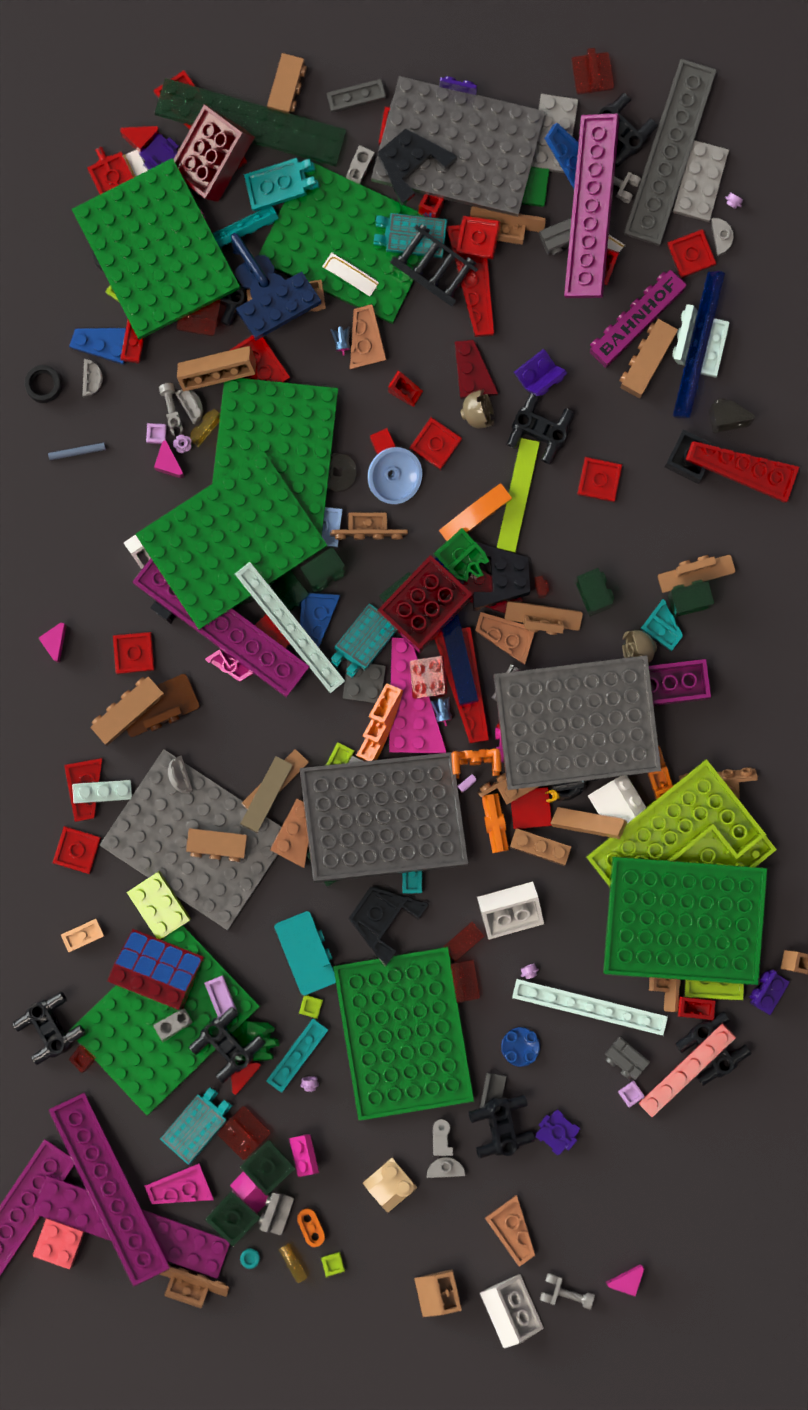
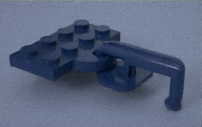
(273, 298)

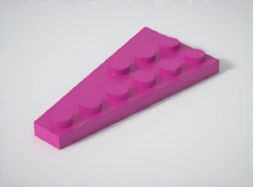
(415, 722)

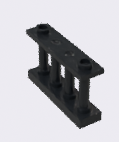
(417, 272)

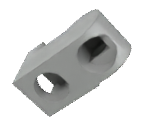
(360, 164)
(172, 1025)
(440, 1131)

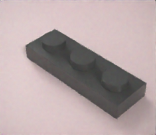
(356, 95)

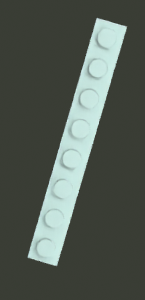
(289, 627)
(589, 1007)

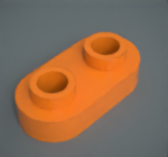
(311, 1227)

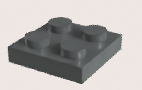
(365, 685)

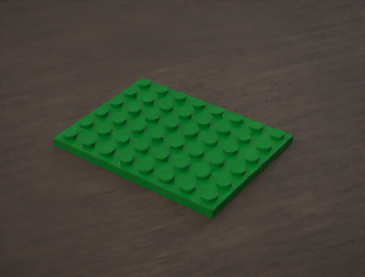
(342, 222)
(155, 249)
(290, 426)
(221, 529)
(685, 920)
(403, 1034)
(130, 1049)

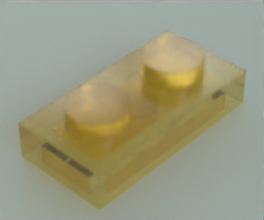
(209, 422)

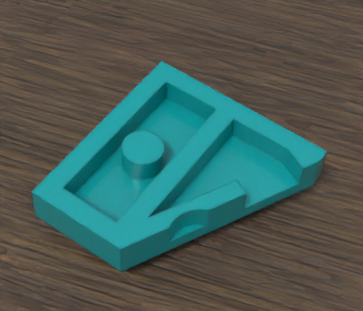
(663, 627)

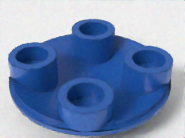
(520, 1046)

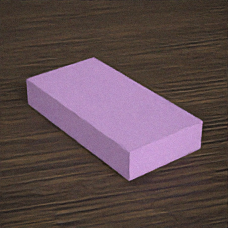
(220, 995)

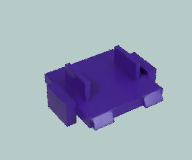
(158, 152)
(557, 1132)

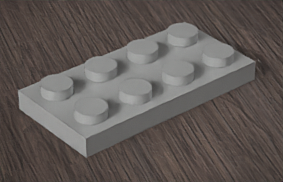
(560, 111)
(700, 181)

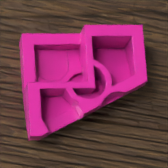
(229, 665)

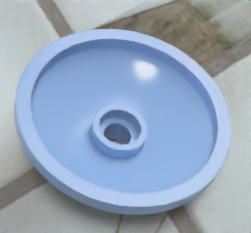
(404, 479)

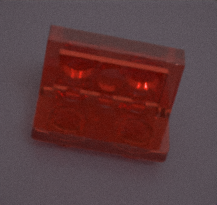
(592, 72)
(201, 321)
(428, 677)
(465, 981)
(243, 1133)

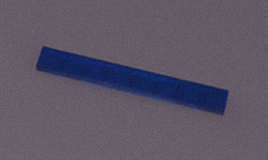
(698, 344)
(459, 661)

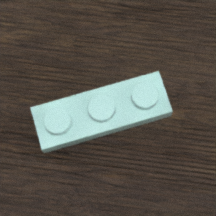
(685, 334)
(715, 348)
(102, 791)

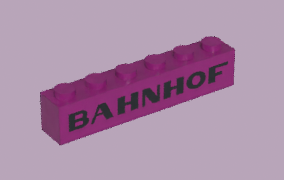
(637, 319)

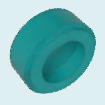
(250, 1258)

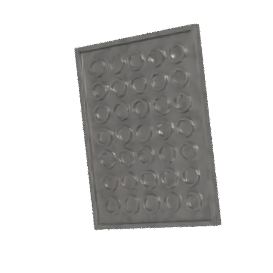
(487, 135)
(577, 722)
(383, 817)
(154, 838)

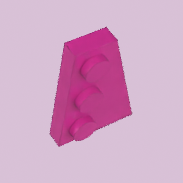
(182, 1186)

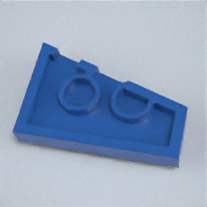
(564, 149)
(100, 342)
(316, 614)

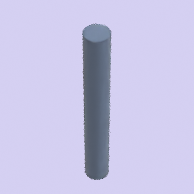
(76, 451)

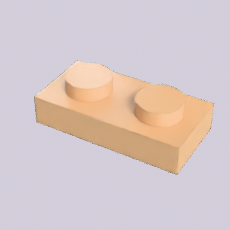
(82, 935)

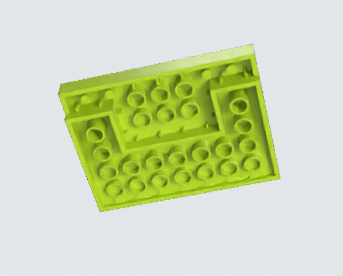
(690, 823)

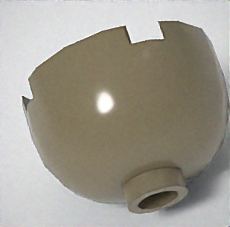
(477, 410)
(639, 644)

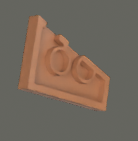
(366, 338)
(506, 635)
(293, 837)
(512, 1231)

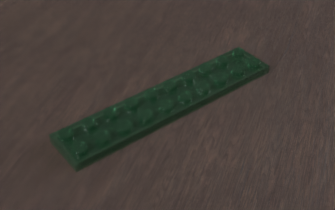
(269, 126)

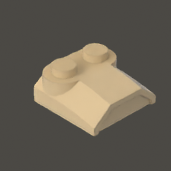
(389, 1185)

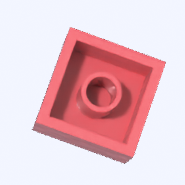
(58, 1244)

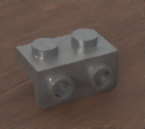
(276, 1213)

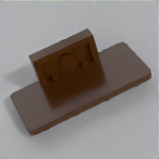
(178, 701)

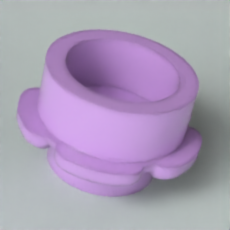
(734, 200)
(182, 448)
(529, 971)
(309, 1083)

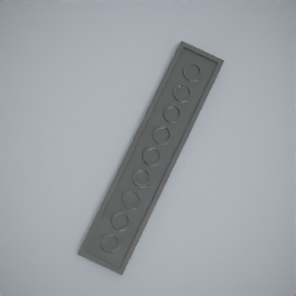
(669, 152)

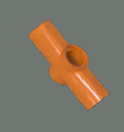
(495, 823)

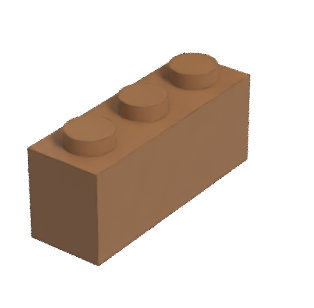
(287, 84)
(216, 844)
(540, 847)

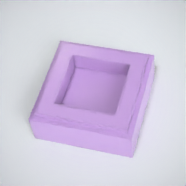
(156, 433)
(467, 783)
(631, 1094)

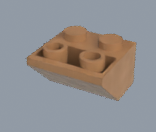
(438, 1293)

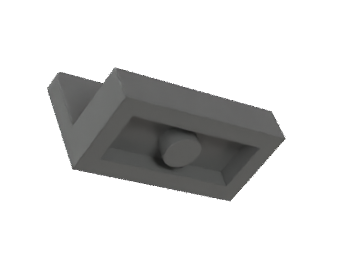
(493, 1088)

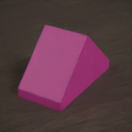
(166, 462)
(54, 640)
(249, 1192)
(628, 1281)

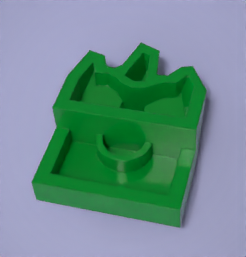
(461, 555)
(249, 1031)

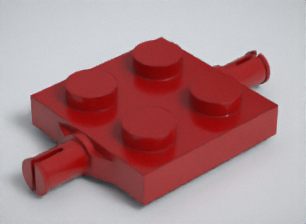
(109, 171)

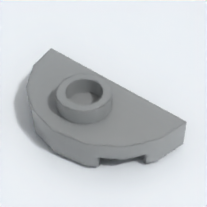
(722, 235)
(91, 378)
(191, 404)
(178, 775)
(445, 1168)

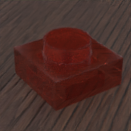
(541, 586)
(82, 1059)

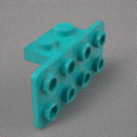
(306, 953)

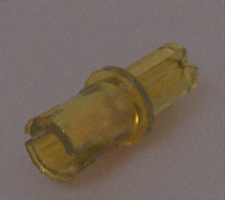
(293, 1263)

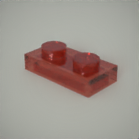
(464, 941)

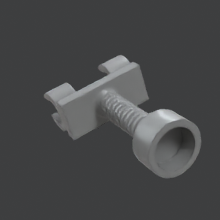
(624, 195)
(173, 417)
(586, 1300)

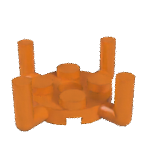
(475, 758)

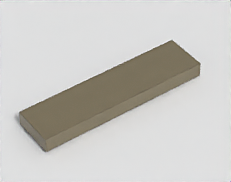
(266, 794)

